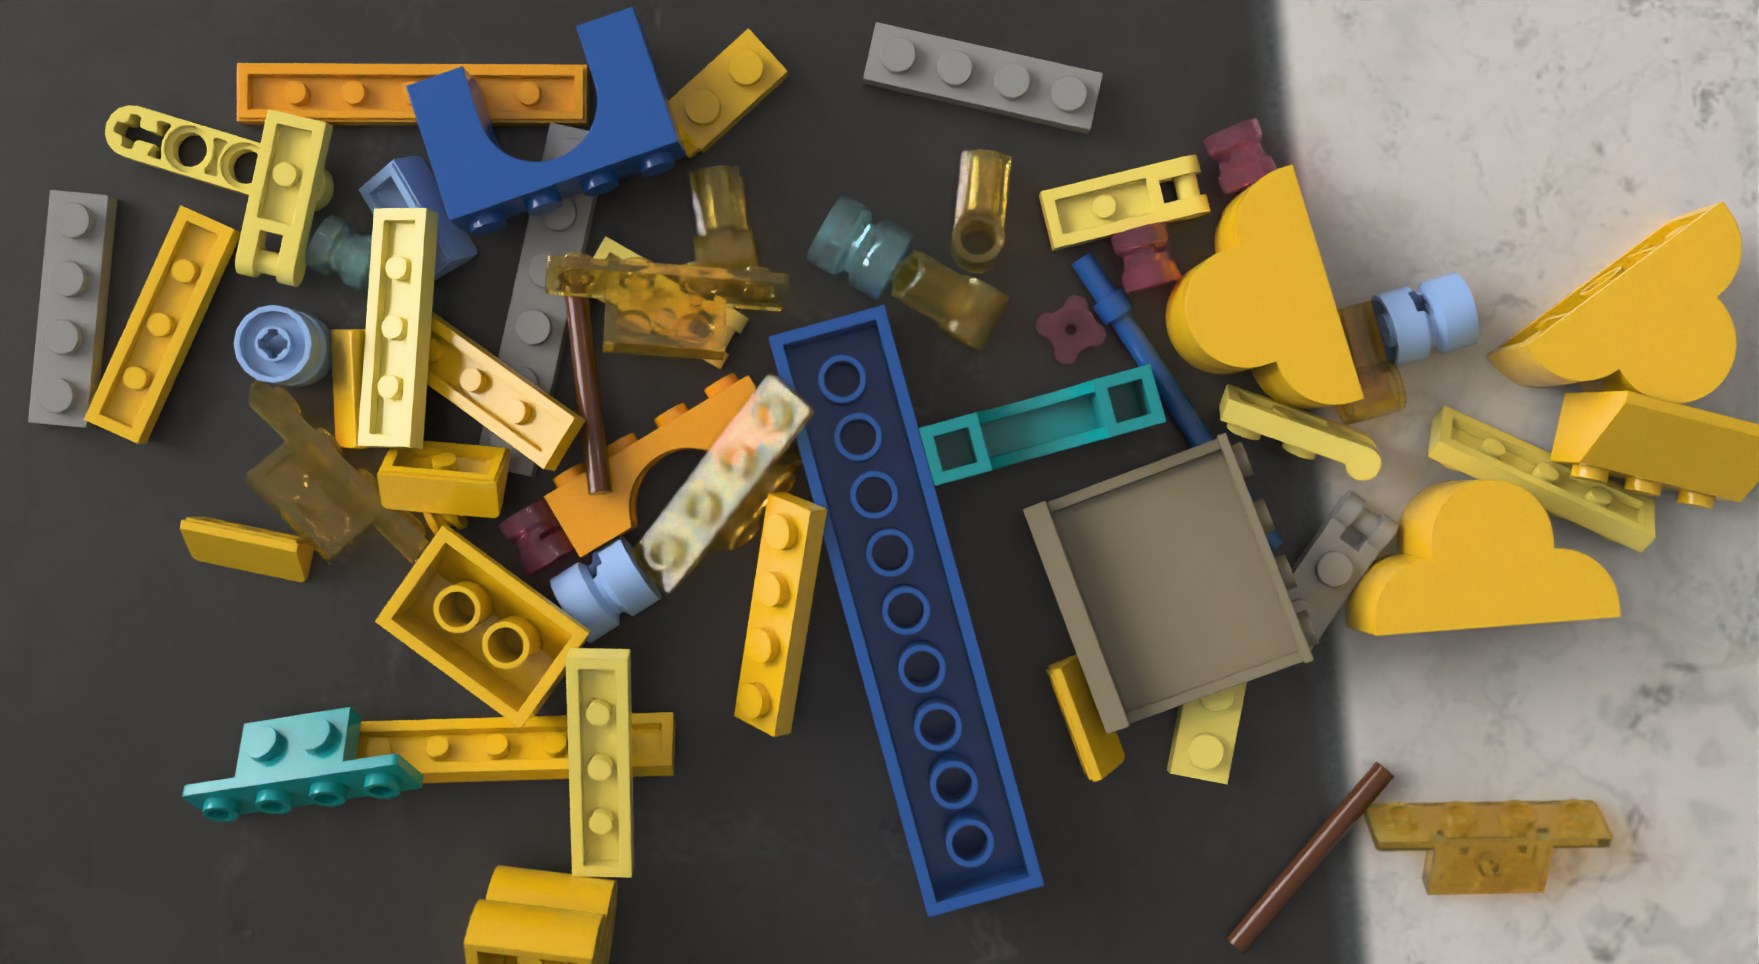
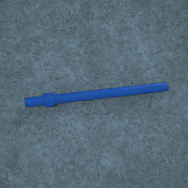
(1114, 308)

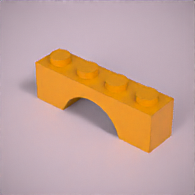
(598, 519)

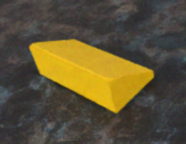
(347, 371)
(445, 479)
(247, 548)
(1096, 750)

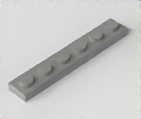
(535, 320)

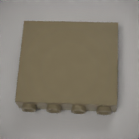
(1170, 583)

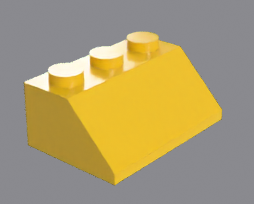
(1657, 447)
(483, 626)

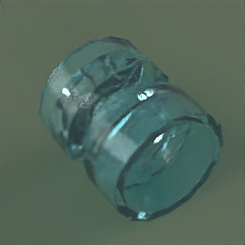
(859, 247)

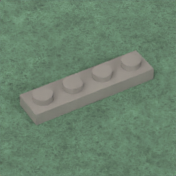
(982, 78)
(72, 307)

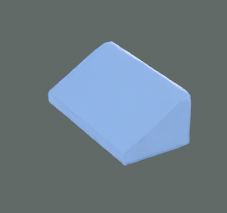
(411, 184)

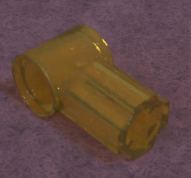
(981, 206)
(722, 219)
(959, 303)
(1377, 376)

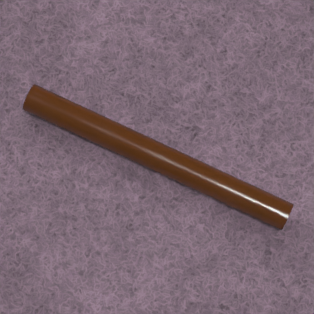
(588, 395)
(1310, 857)

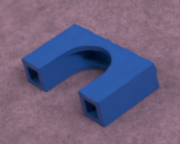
(628, 136)

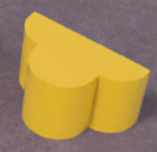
(1266, 302)
(1643, 319)
(1477, 561)
(542, 919)

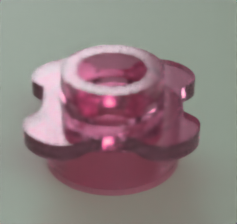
(1087, 330)

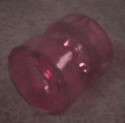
(1239, 156)
(1145, 257)
(536, 537)

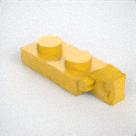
(725, 92)

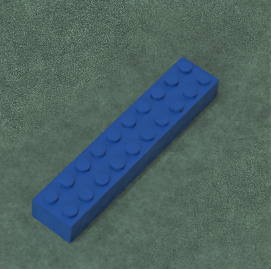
(907, 613)

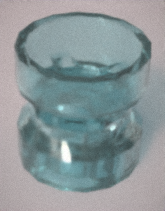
(341, 251)

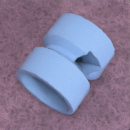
(1435, 317)
(283, 346)
(605, 588)

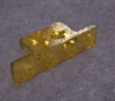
(665, 306)
(729, 486)
(319, 489)
(1487, 844)

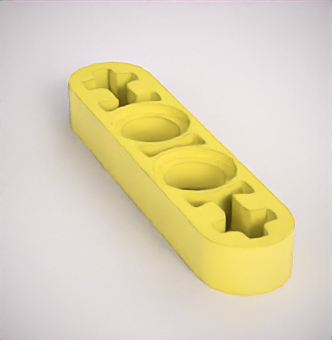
(220, 158)

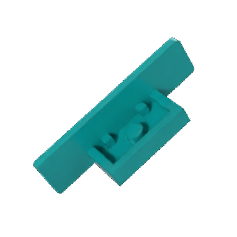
(301, 764)

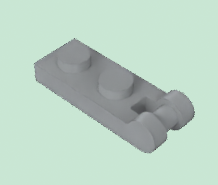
(1333, 568)

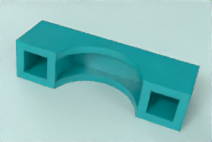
(1042, 425)

